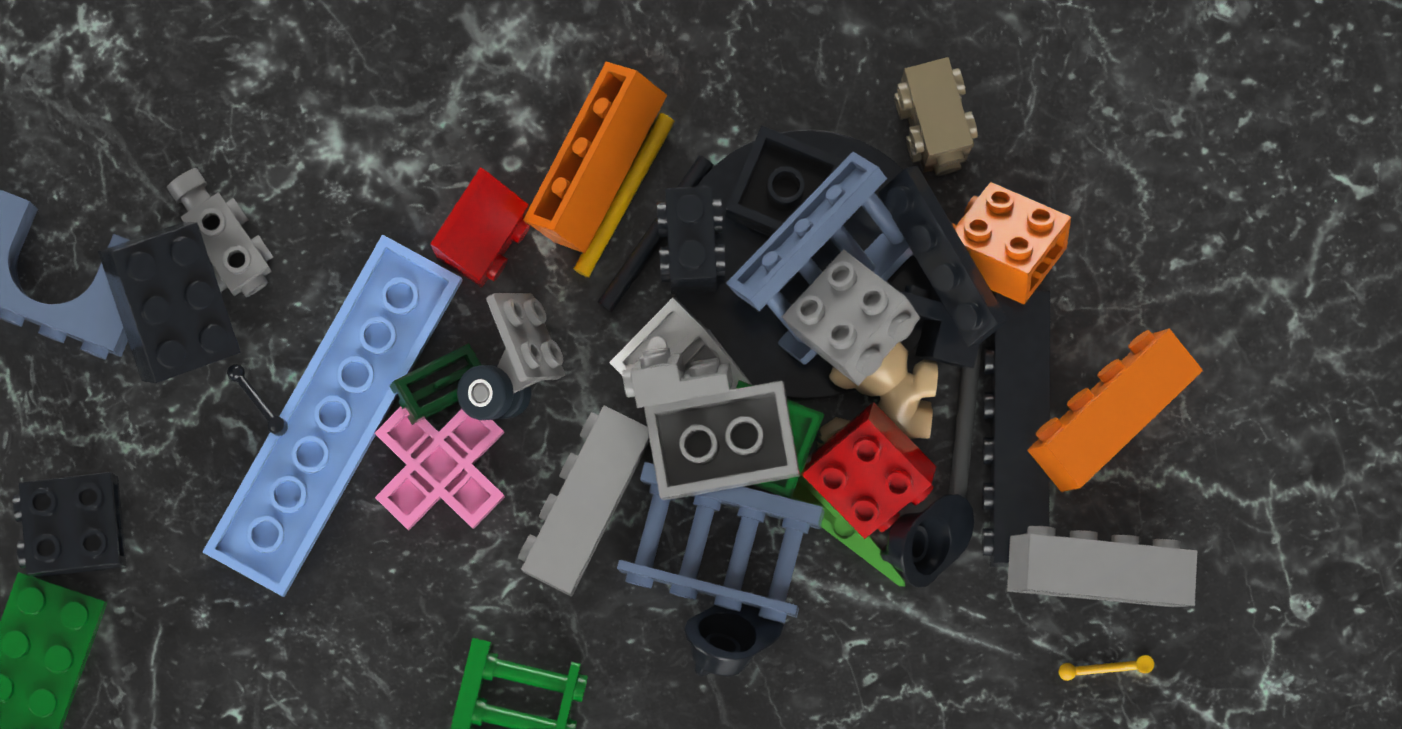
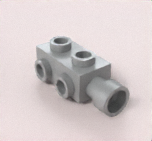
(227, 238)

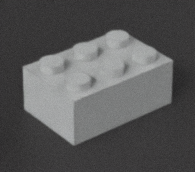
(722, 441)

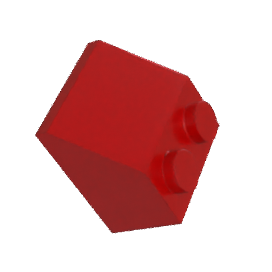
(481, 229)

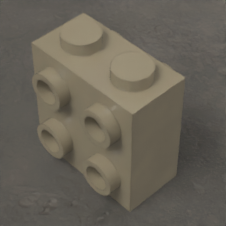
(938, 126)

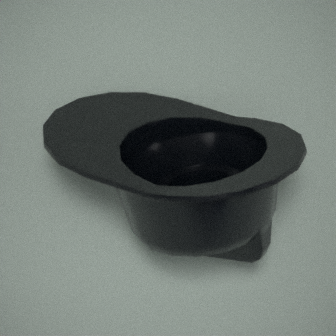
(930, 540)
(728, 639)

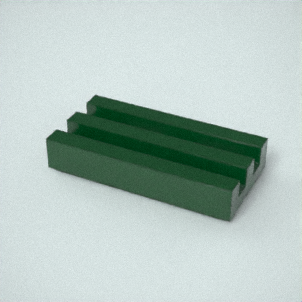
(409, 400)

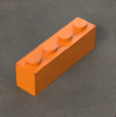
(595, 157)
(1114, 409)

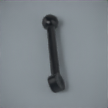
(276, 424)

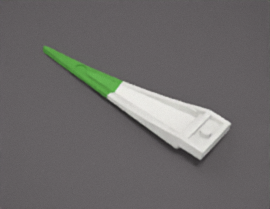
(683, 333)

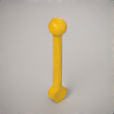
(1143, 664)

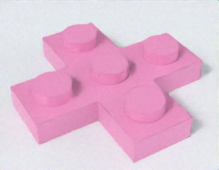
(439, 467)

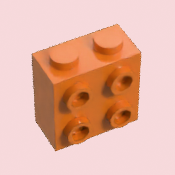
(1012, 240)

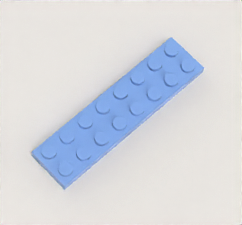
(332, 416)

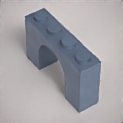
(87, 318)

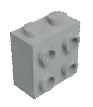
(851, 317)

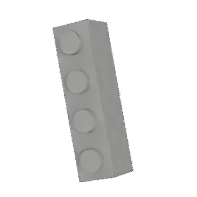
(586, 501)
(1102, 569)

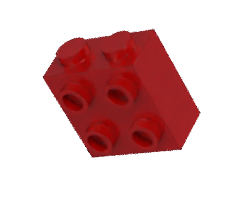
(870, 471)

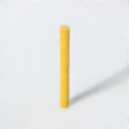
(625, 194)

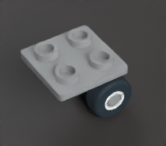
(529, 357)

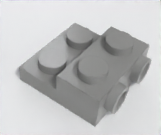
(662, 378)

